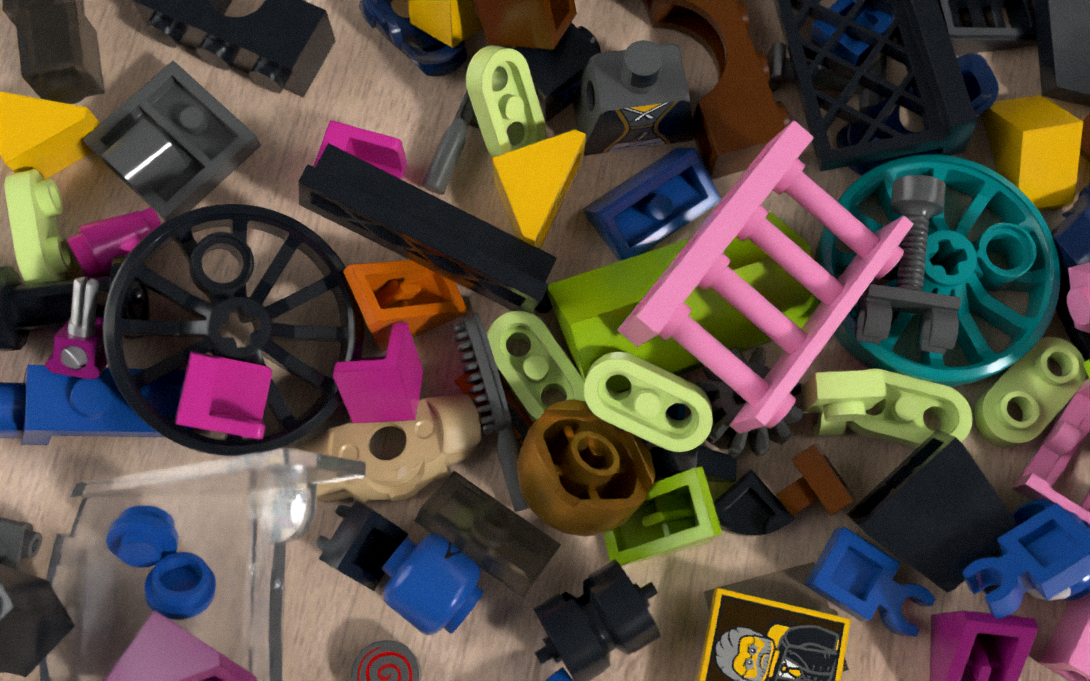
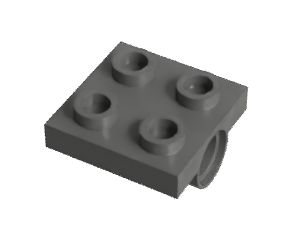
(172, 142)

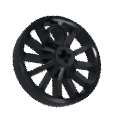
(228, 299)

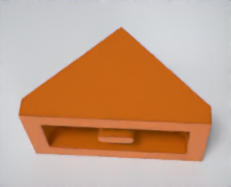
(403, 293)

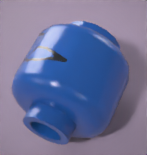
(432, 584)

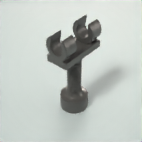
(918, 200)

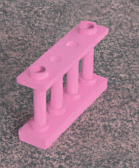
(705, 265)

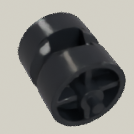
(603, 619)

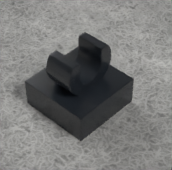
(361, 544)

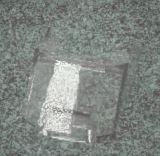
(228, 514)

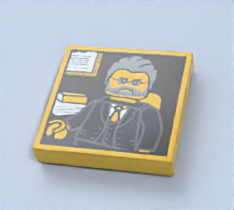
(770, 641)

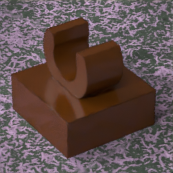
(818, 482)

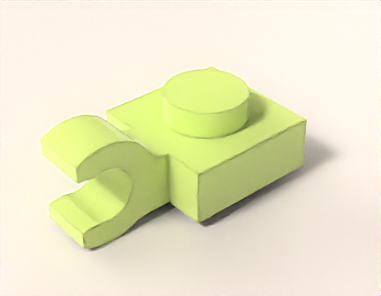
(841, 398)

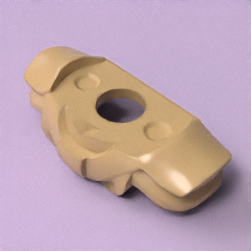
(442, 434)

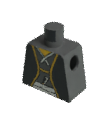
(633, 99)

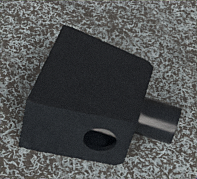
(936, 512)

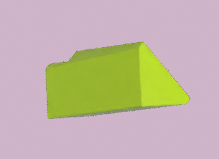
(600, 300)

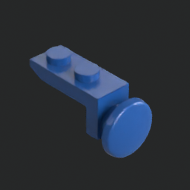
(76, 406)

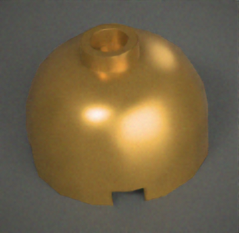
(582, 470)

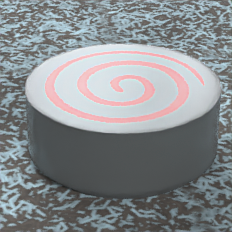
(386, 662)

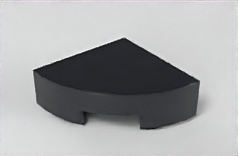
(716, 465)
(751, 508)

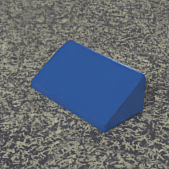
(653, 203)

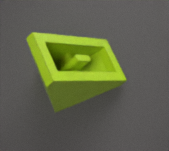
(670, 520)

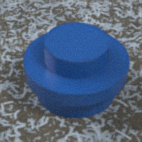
(142, 536)
(180, 586)

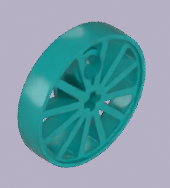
(959, 269)

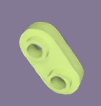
(504, 98)
(34, 227)
(537, 371)
(1033, 389)
(645, 404)
(903, 408)

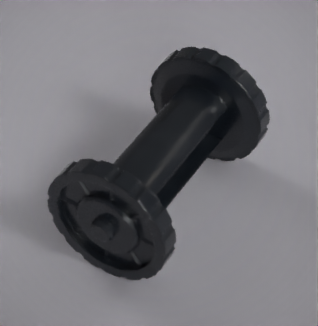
(50, 304)

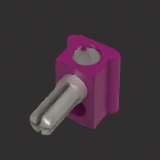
(80, 342)

